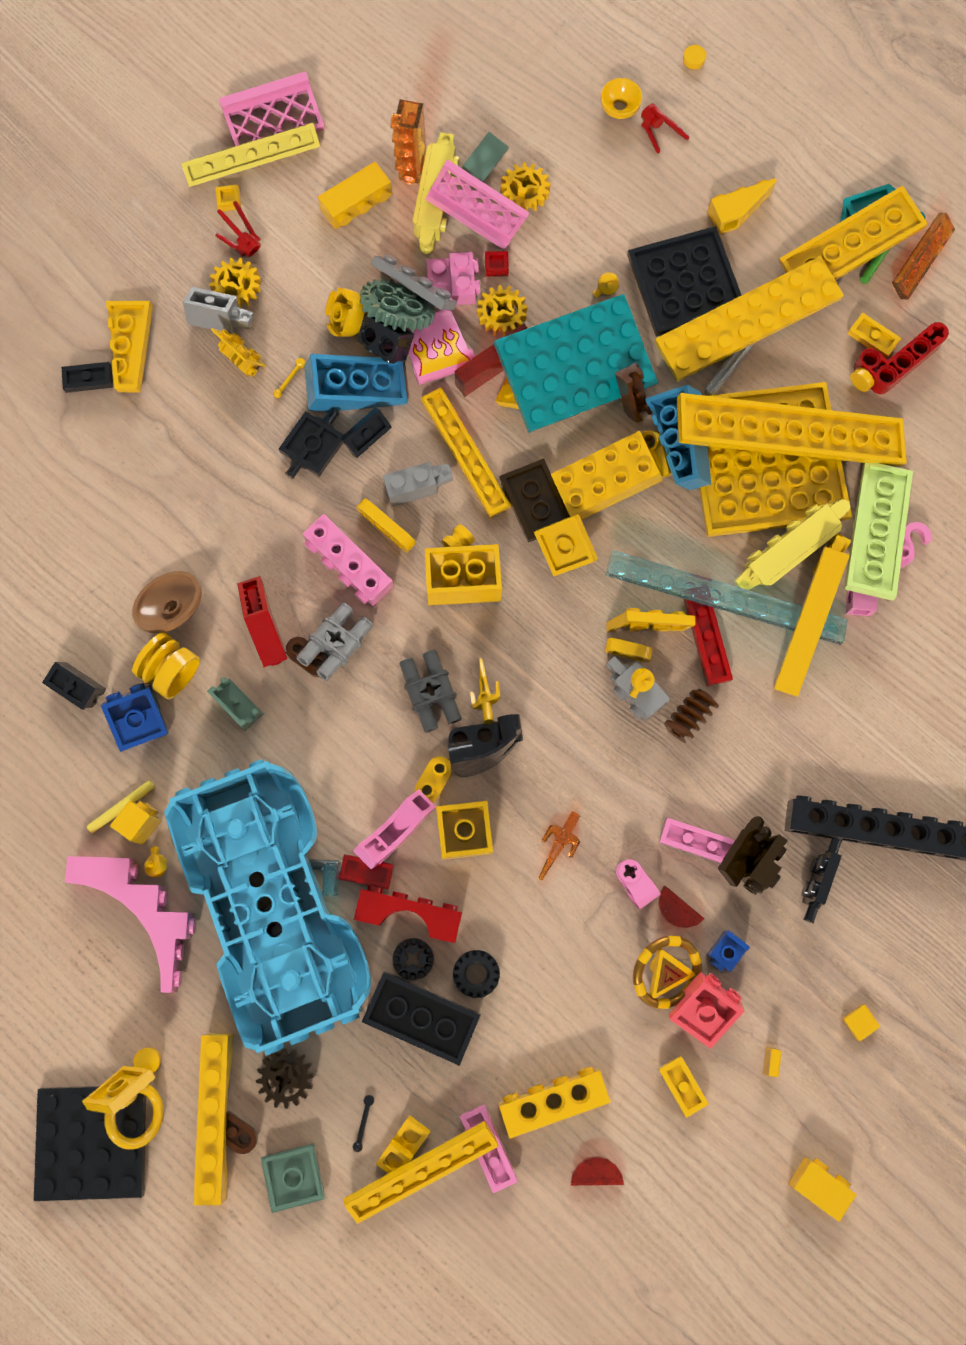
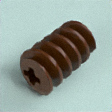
(690, 714)

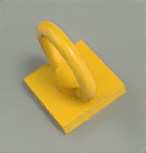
(120, 1092)

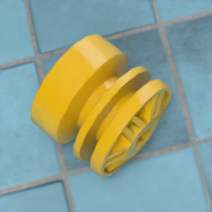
(166, 665)

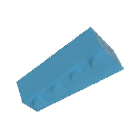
(687, 461)

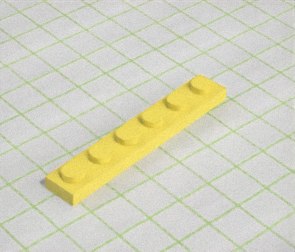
(250, 154)

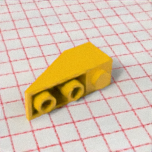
(733, 209)

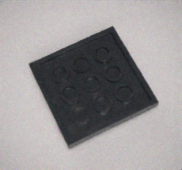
(683, 278)
(76, 1153)

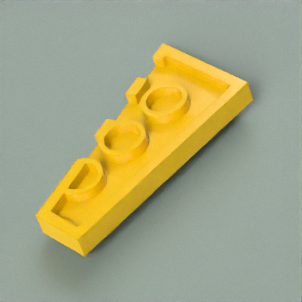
(129, 331)

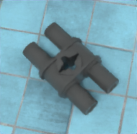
(423, 701)

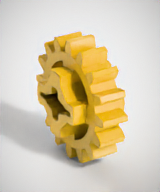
(527, 184)
(240, 273)
(502, 313)

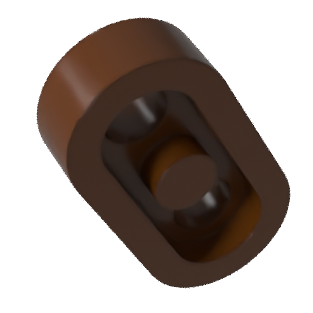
(293, 655)
(235, 1129)

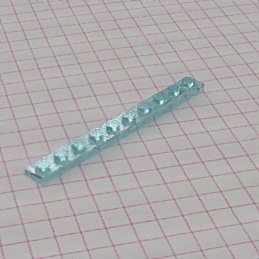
(716, 594)

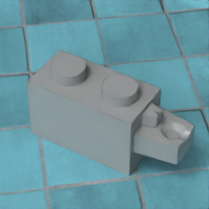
(215, 311)
(415, 482)
(647, 702)

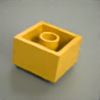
(464, 830)

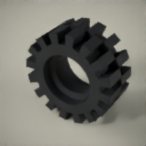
(489, 983)

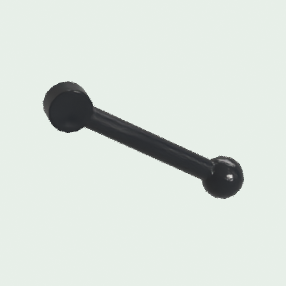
(368, 1101)

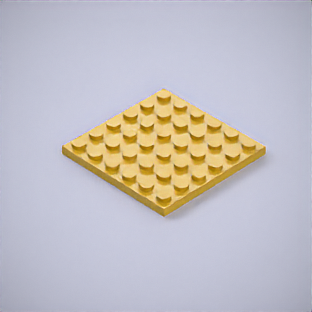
(769, 489)

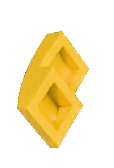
(403, 1145)

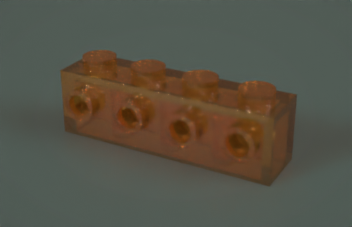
(409, 140)

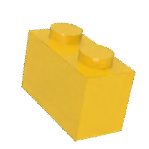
(136, 822)
(823, 1189)

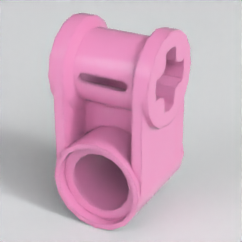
(640, 886)

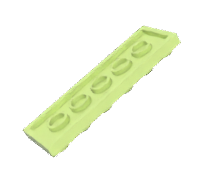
(879, 531)

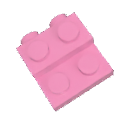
(456, 276)

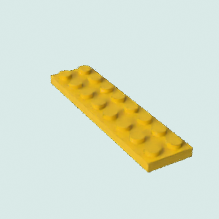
(748, 318)

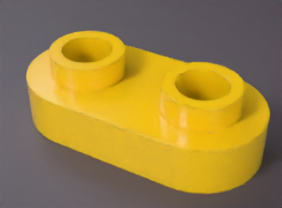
(435, 780)

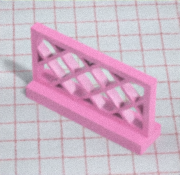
(270, 94)
(466, 209)

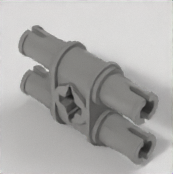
(339, 651)

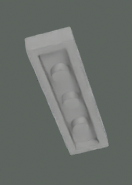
(419, 285)

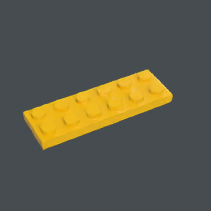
(861, 235)

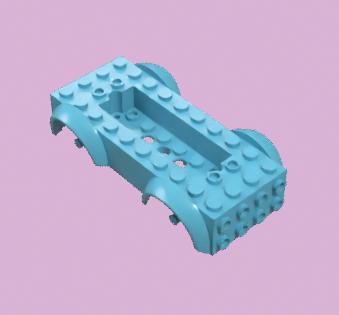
(317, 963)

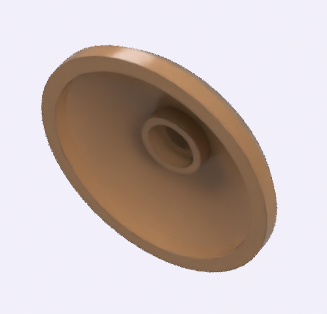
(167, 602)

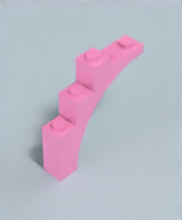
(146, 901)

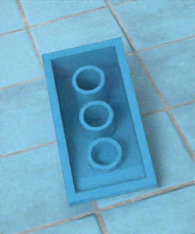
(353, 382)

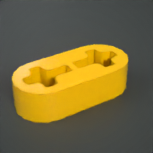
(628, 650)

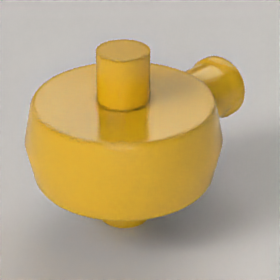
(607, 284)
(642, 681)
(155, 864)

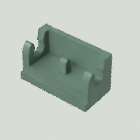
(485, 157)
(236, 703)

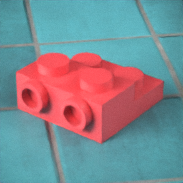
(707, 1009)

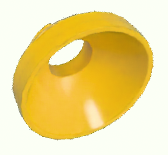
(623, 91)

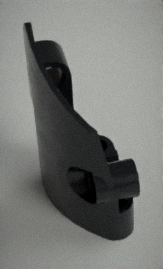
(475, 756)

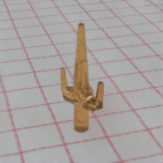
(562, 836)

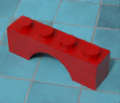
(375, 907)

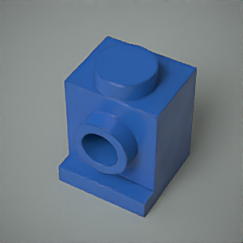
(725, 941)

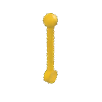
(300, 363)

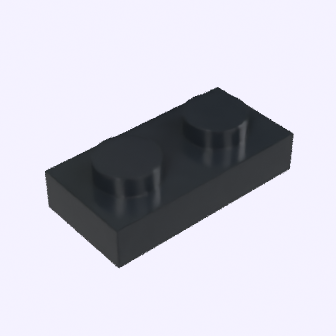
(87, 377)
(366, 432)

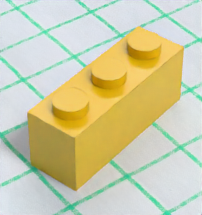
(355, 195)

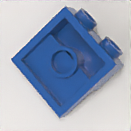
(134, 716)

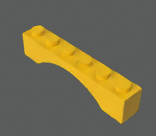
(211, 1157)

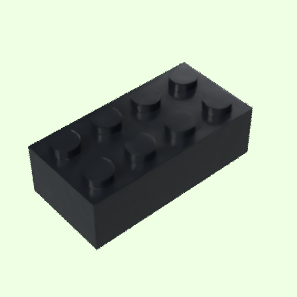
(421, 1018)

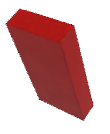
(356, 871)

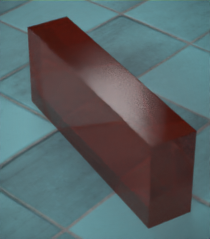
(480, 369)

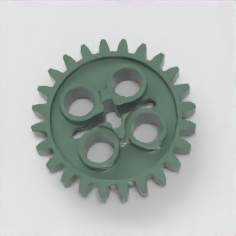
(396, 305)

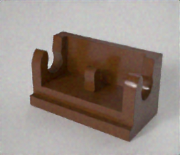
(632, 392)

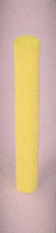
(116, 809)

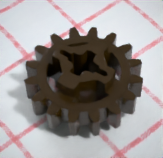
(274, 1075)

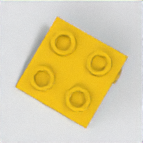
(233, 348)

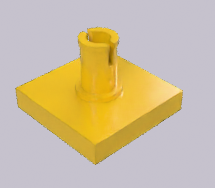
(566, 545)

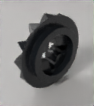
(400, 958)

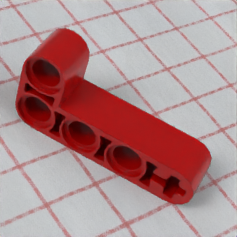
(906, 356)

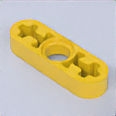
(386, 525)

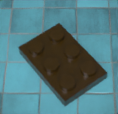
(534, 497)

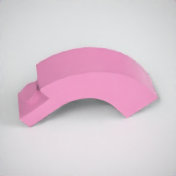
(395, 830)

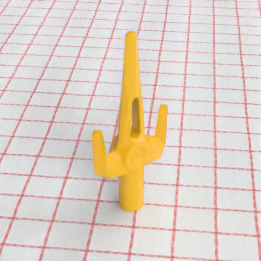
(485, 698)

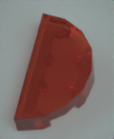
(676, 910)
(596, 1171)

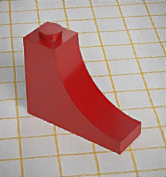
(261, 622)

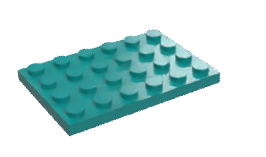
(572, 362)

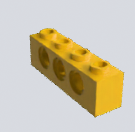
(594, 1097)

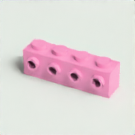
(348, 560)

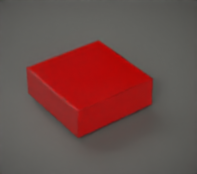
(496, 263)

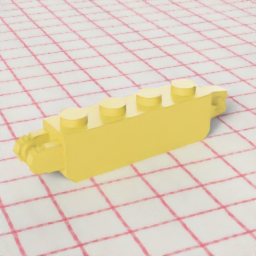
(428, 219)
(794, 546)

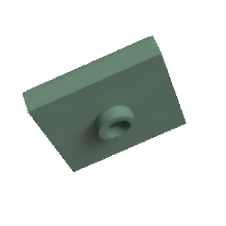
(292, 1178)

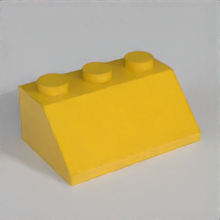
(463, 574)

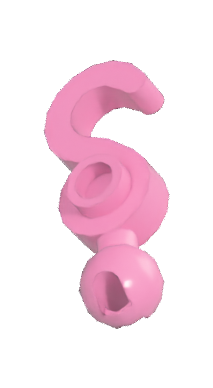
(908, 547)

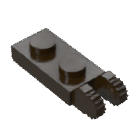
(744, 850)

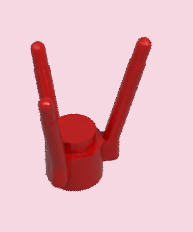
(654, 118)
(247, 243)

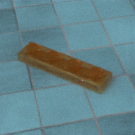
(923, 256)

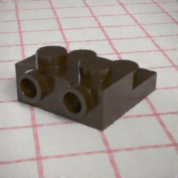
(763, 870)

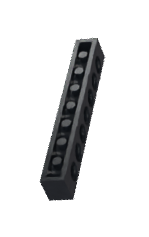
(799, 822)

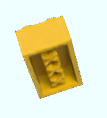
(607, 476)

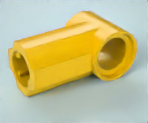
(658, 452)

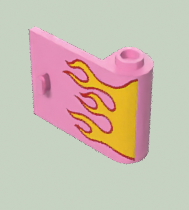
(438, 349)

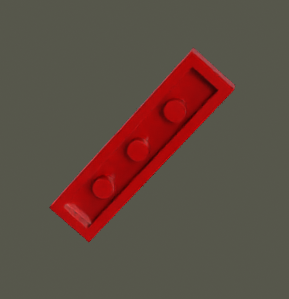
(709, 644)

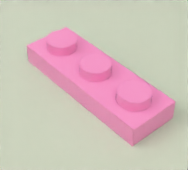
(695, 840)
(496, 1162)

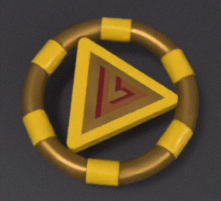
(666, 971)

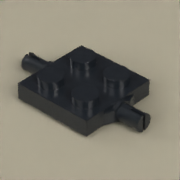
(312, 443)
(821, 880)

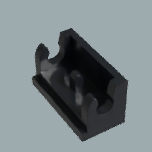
(73, 685)

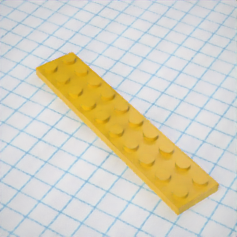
(790, 430)

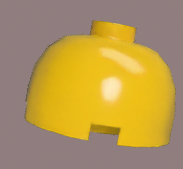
(344, 312)

